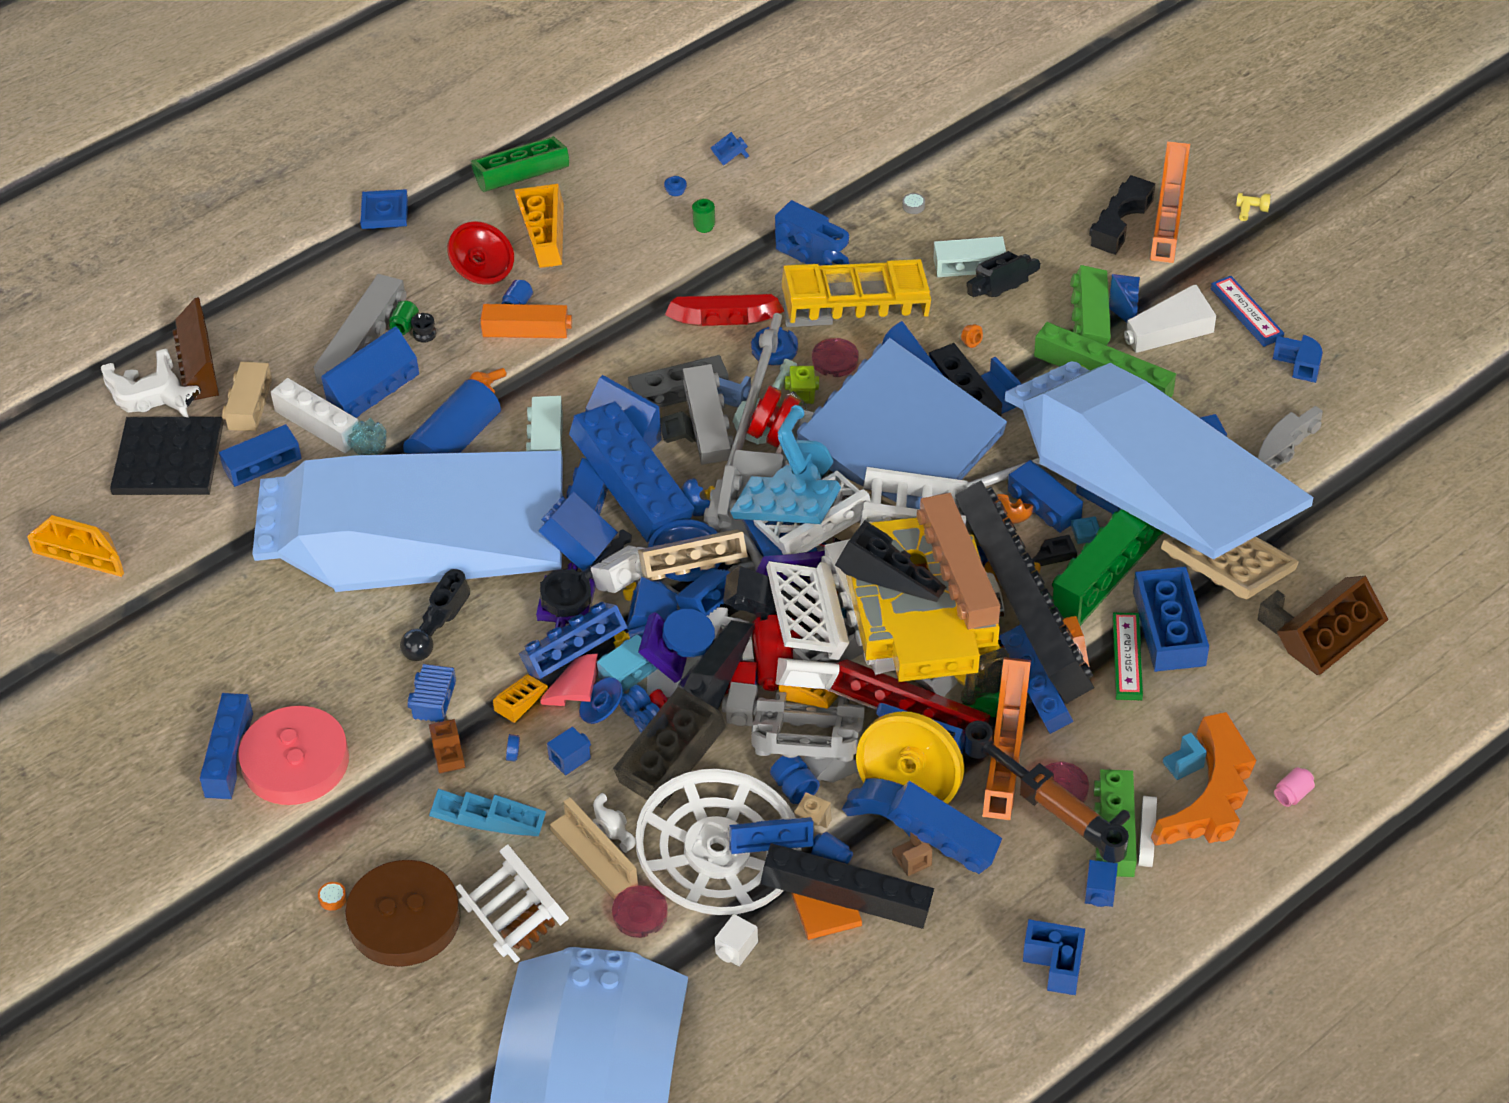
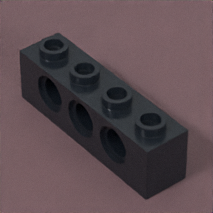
(960, 371)

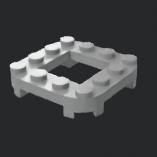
(771, 714)

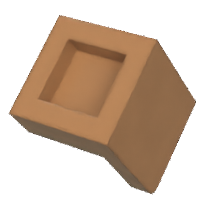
(913, 855)

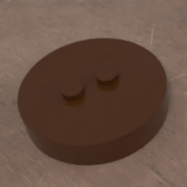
(403, 913)

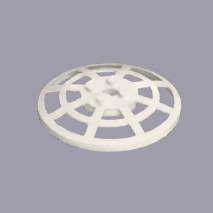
(705, 833)

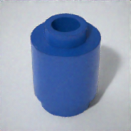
(518, 293)
(832, 848)

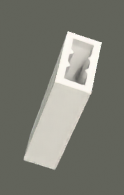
(1171, 321)

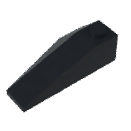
(875, 560)

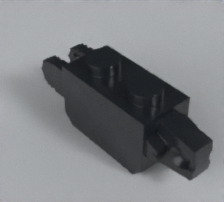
(1002, 274)

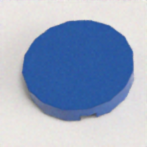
(786, 348)
(688, 632)

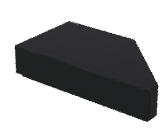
(1055, 551)

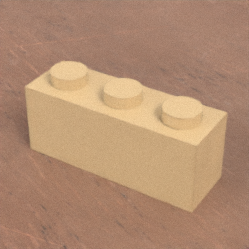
(247, 396)

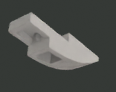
(1287, 434)

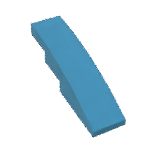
(489, 815)

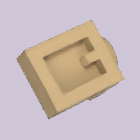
(815, 808)

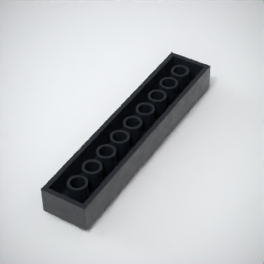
(1025, 592)

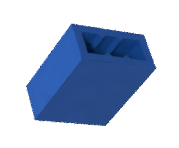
(577, 530)

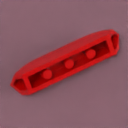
(724, 309)

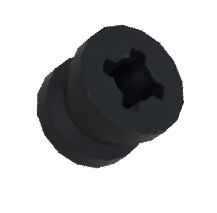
(423, 327)

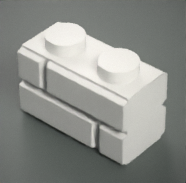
(618, 570)

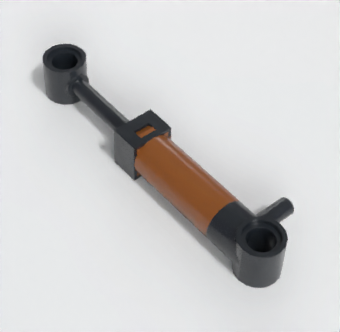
(1041, 788)

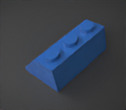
(640, 411)

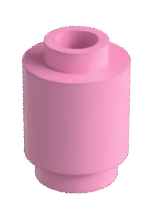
(1294, 787)

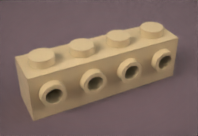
(692, 553)

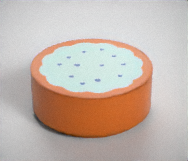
(332, 896)

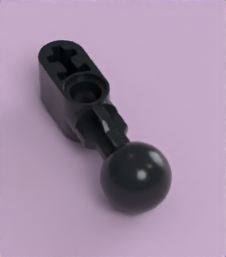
(444, 606)

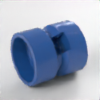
(794, 778)

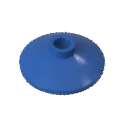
(604, 700)

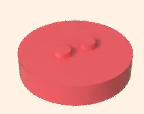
(293, 755)

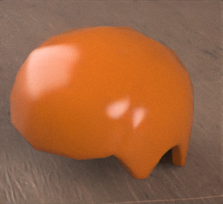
(1016, 512)

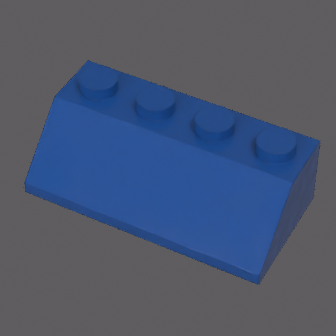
(371, 374)

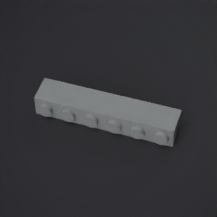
(364, 323)

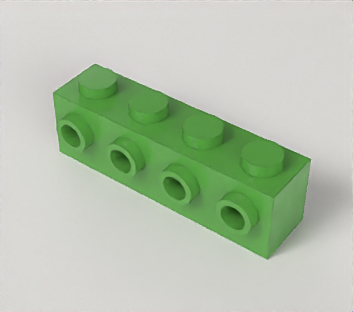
(1091, 304)
(1116, 794)

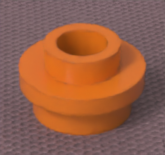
(972, 335)

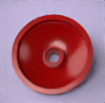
(484, 244)

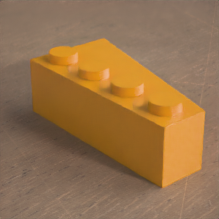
(543, 218)

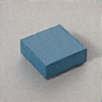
(1085, 529)

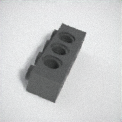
(666, 385)

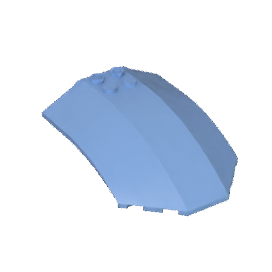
(589, 1029)

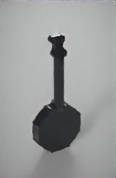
(568, 591)

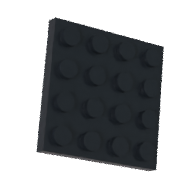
(167, 456)

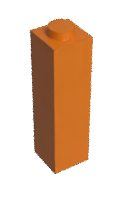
(525, 321)

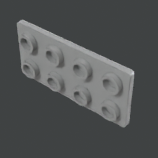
(736, 477)

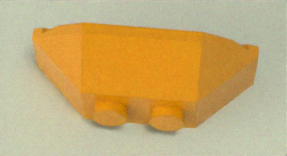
(76, 544)

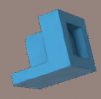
(1187, 759)

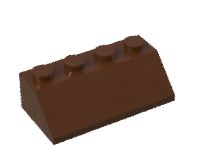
(195, 351)
(1333, 624)

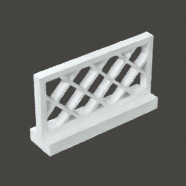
(807, 536)
(826, 608)

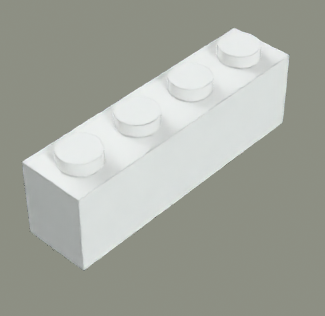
(313, 414)

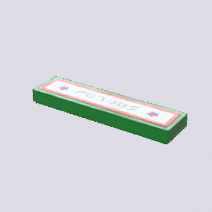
(1127, 656)

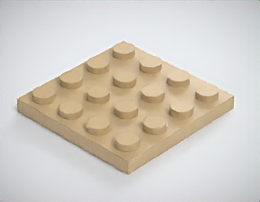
(1242, 570)

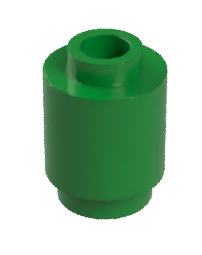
(703, 215)
(403, 315)

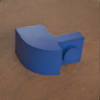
(1304, 354)

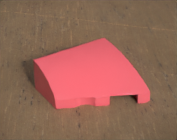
(574, 683)

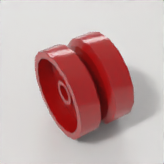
(771, 415)

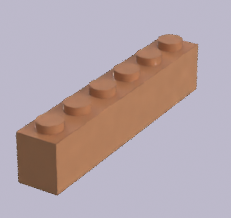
(958, 561)

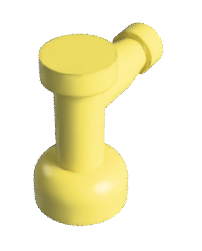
(1247, 201)

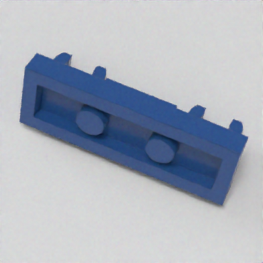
(759, 835)

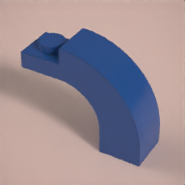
(872, 798)

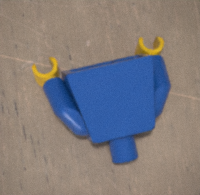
(645, 599)

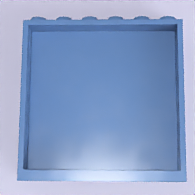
(902, 420)

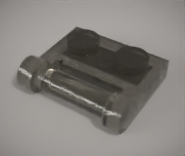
(988, 677)

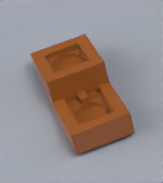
(447, 746)

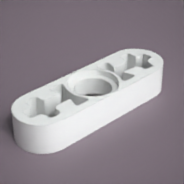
(1147, 825)

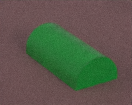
(520, 163)

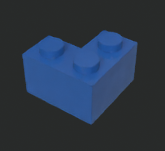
(1056, 947)

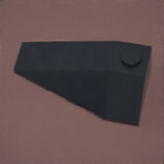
(715, 668)

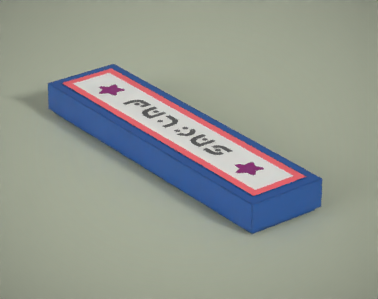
(1247, 310)

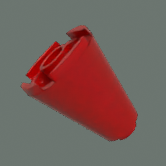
(768, 648)

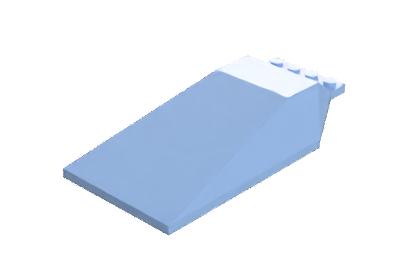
(1153, 457)
(411, 517)

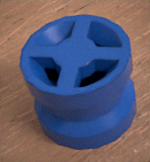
(634, 700)
(643, 718)

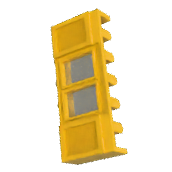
(855, 285)

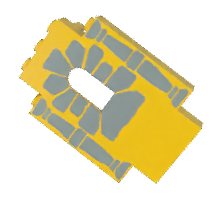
(916, 632)

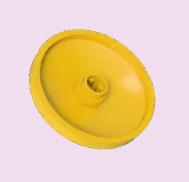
(911, 749)

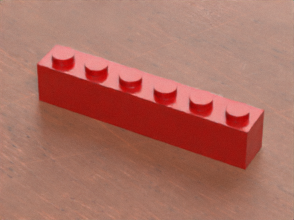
(863, 684)

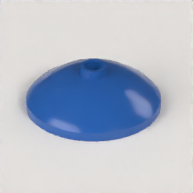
(679, 531)

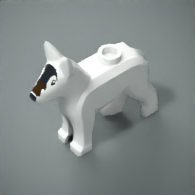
(151, 390)

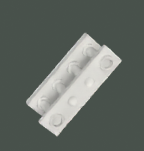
(903, 484)
(535, 894)

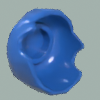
(692, 492)

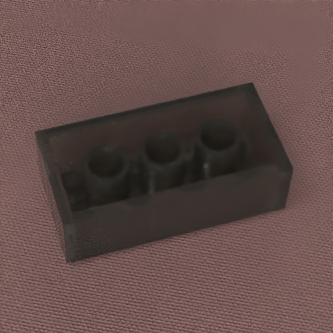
(670, 744)

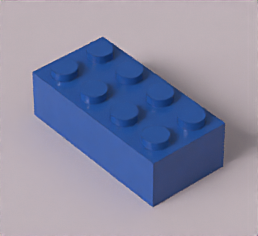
(1170, 619)

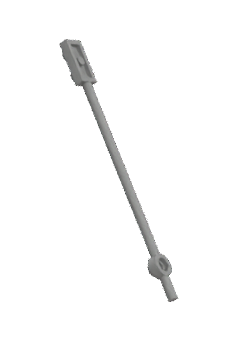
(769, 343)

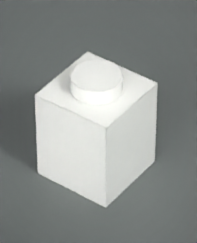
(736, 940)

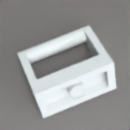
(806, 673)

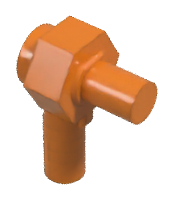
(489, 378)

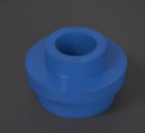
(675, 185)

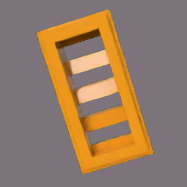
(809, 696)
(514, 712)

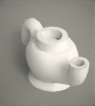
(612, 823)

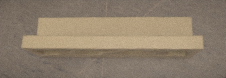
(594, 850)

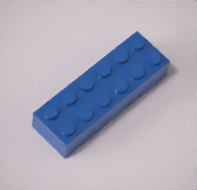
(629, 468)

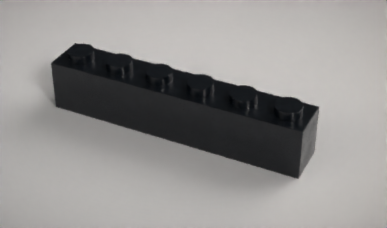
(847, 886)

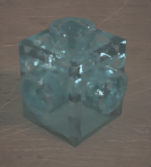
(368, 438)

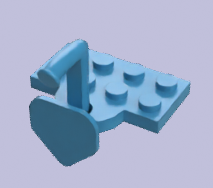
(796, 489)

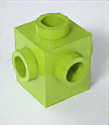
(802, 382)

